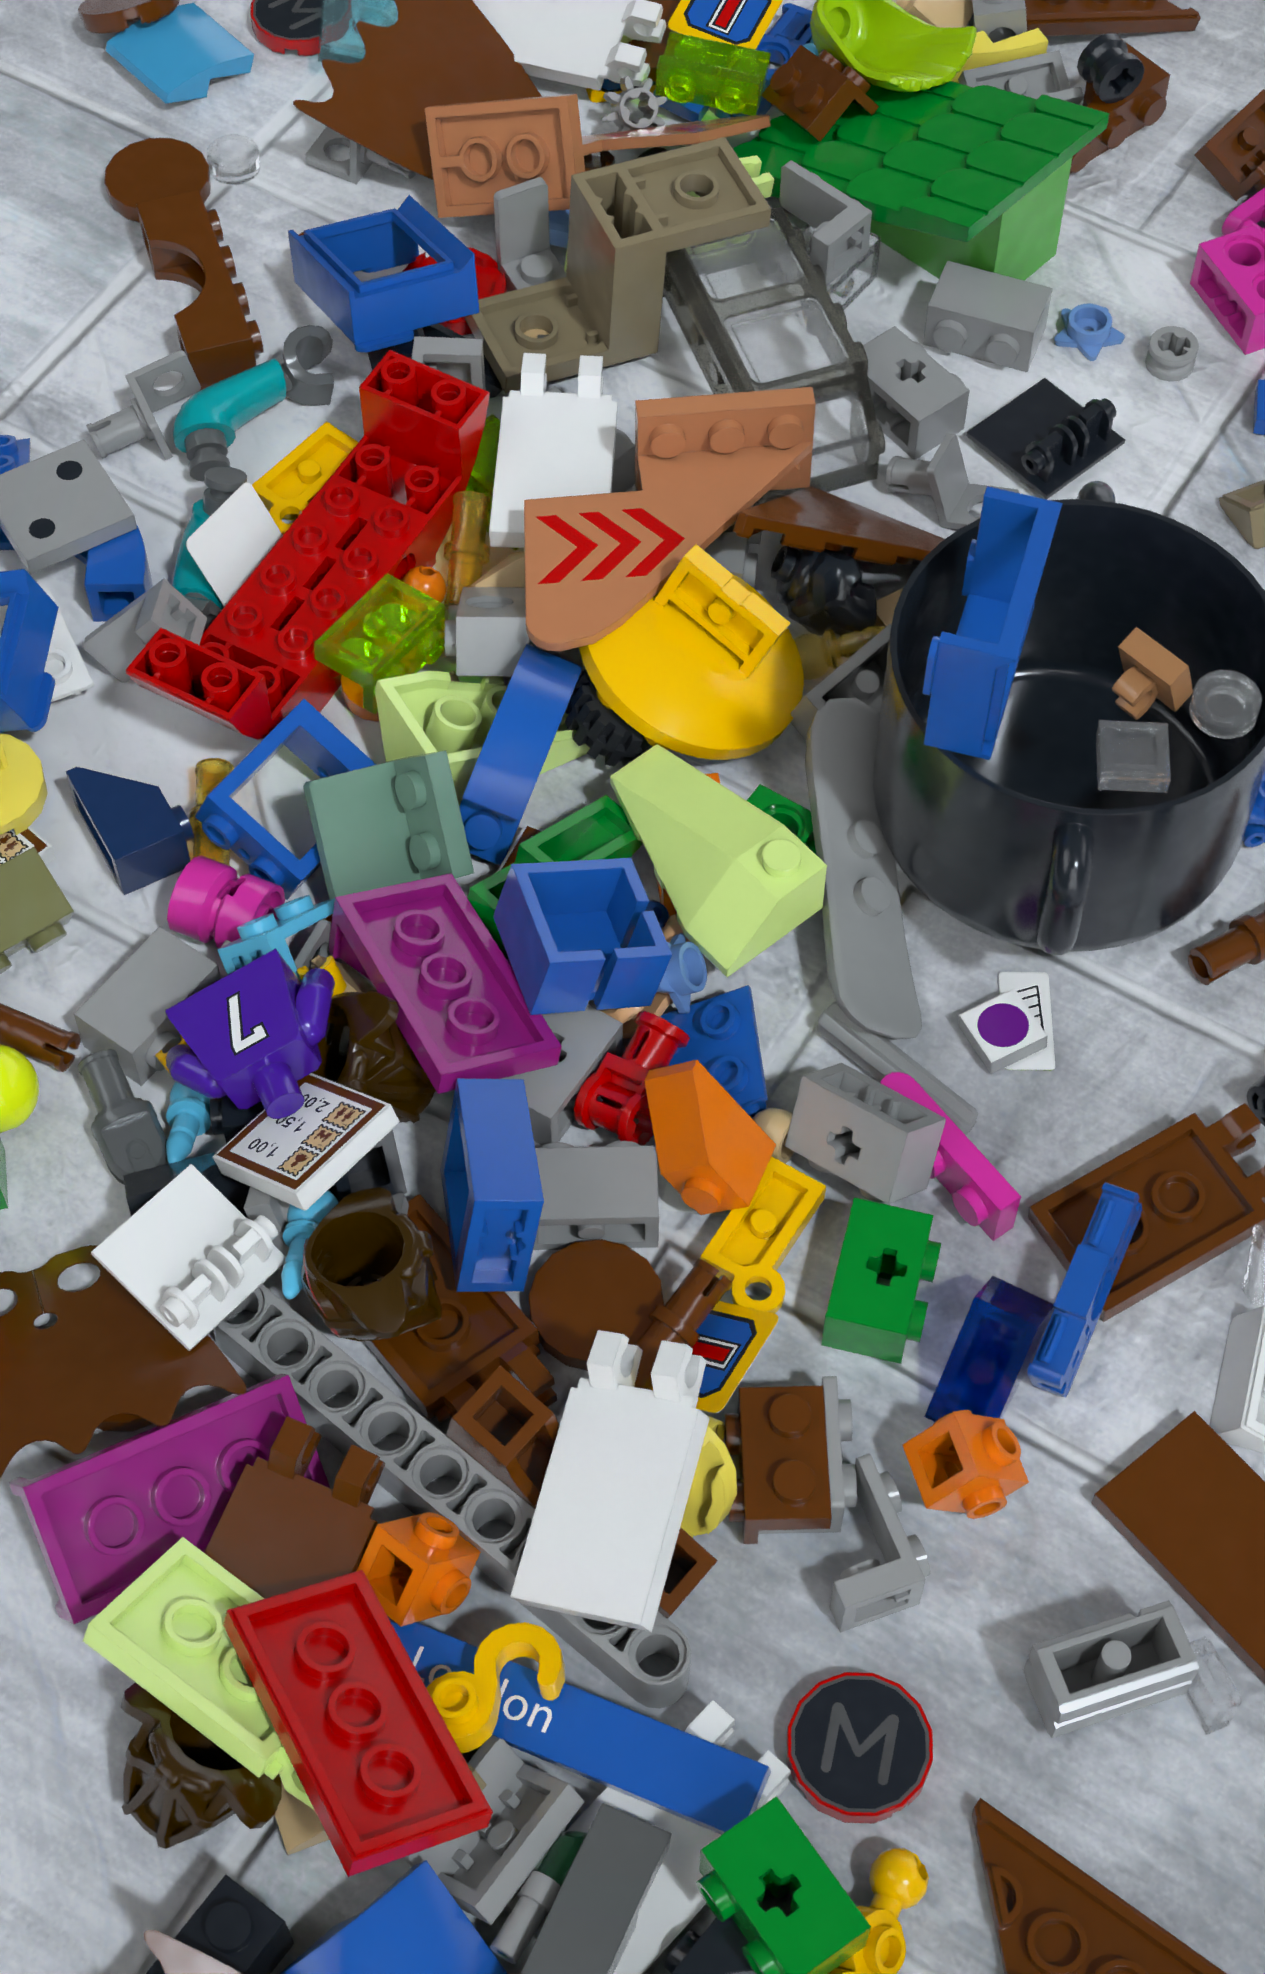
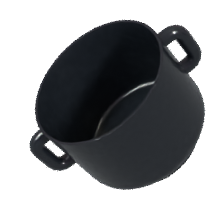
(1027, 836)

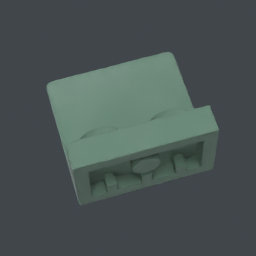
(388, 824)

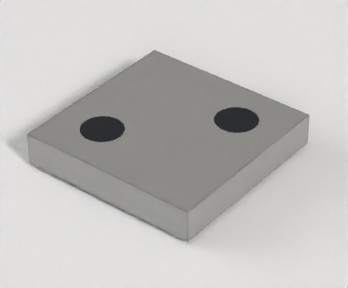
(61, 507)

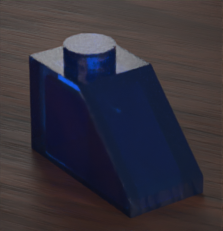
(991, 1351)

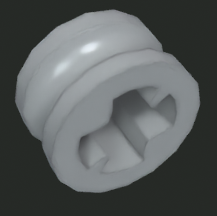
(1171, 353)

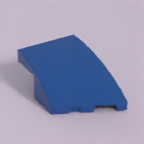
(403, 1931)

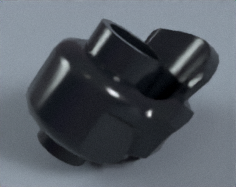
(824, 590)

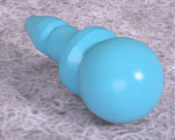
(188, 1118)
(299, 1228)

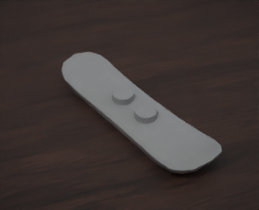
(861, 893)

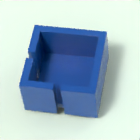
(581, 935)

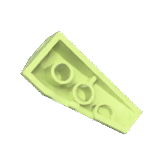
(724, 862)

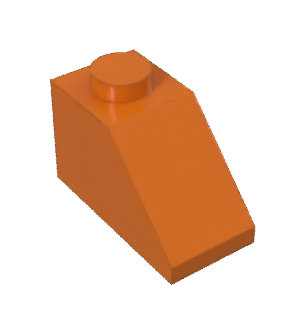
(705, 1139)

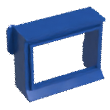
(389, 307)
(24, 650)
(976, 666)

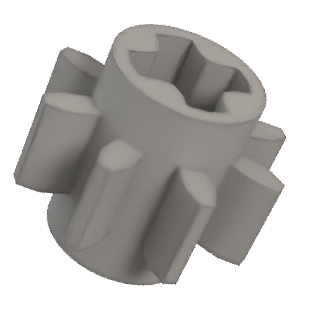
(648, 105)

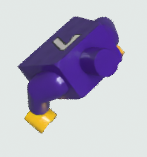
(254, 1033)

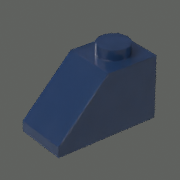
(131, 827)

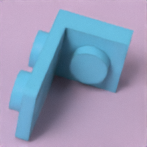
(266, 933)

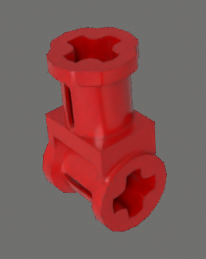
(622, 1081)

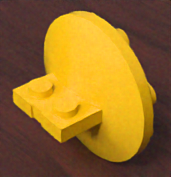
(701, 665)

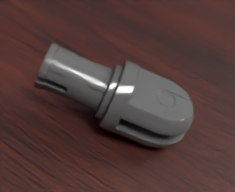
(124, 1124)

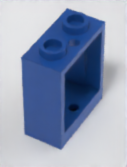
(231, 827)
(491, 1185)

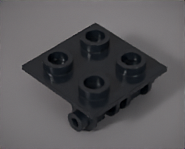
(1048, 436)

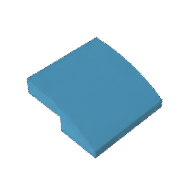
(180, 53)

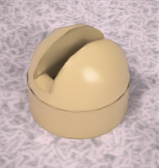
(776, 1125)

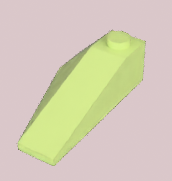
(435, 714)

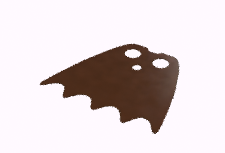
(426, 59)
(93, 1362)

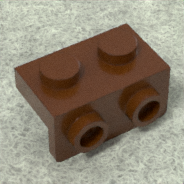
(816, 91)
(1238, 150)
(780, 1460)

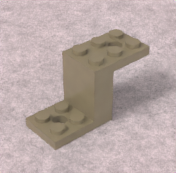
(616, 259)

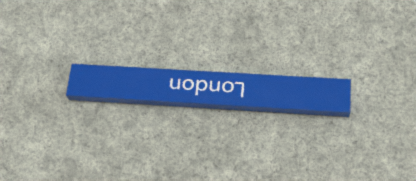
(605, 1739)

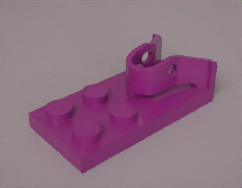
(447, 977)
(134, 1500)

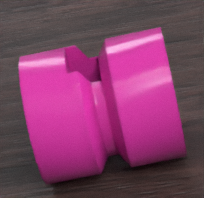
(213, 901)

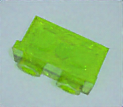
(712, 74)
(384, 636)

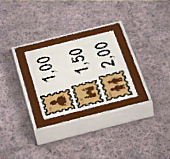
(312, 1148)

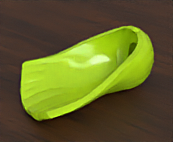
(889, 43)

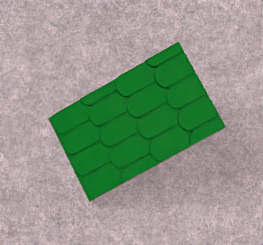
(948, 171)

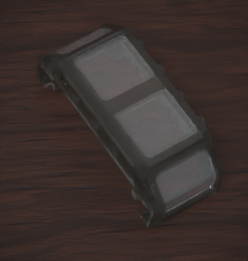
(767, 323)

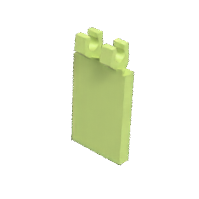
(174, 1645)

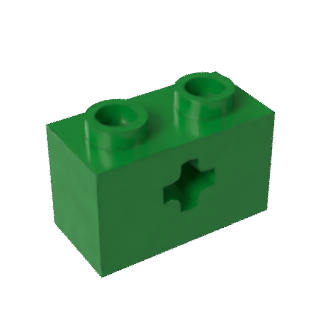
(874, 1316)
(775, 1855)

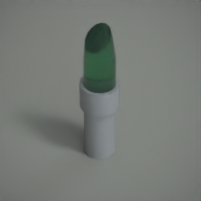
(537, 1897)

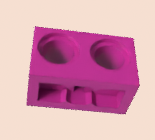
(1232, 284)

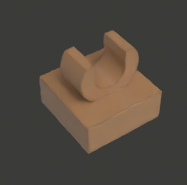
(1149, 675)

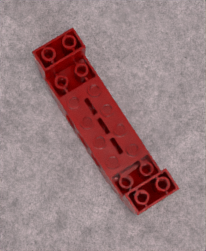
(370, 519)

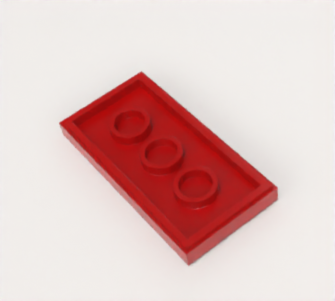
(356, 1722)

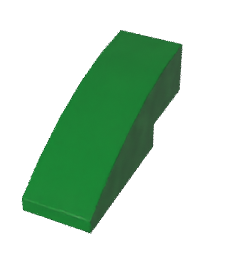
(588, 834)

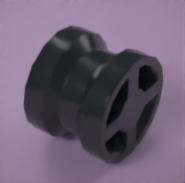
(1110, 68)

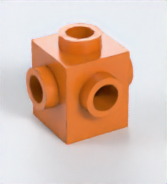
(966, 1464)
(419, 1567)

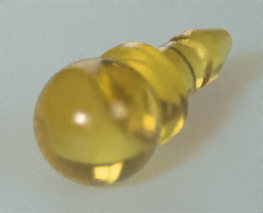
(827, 651)

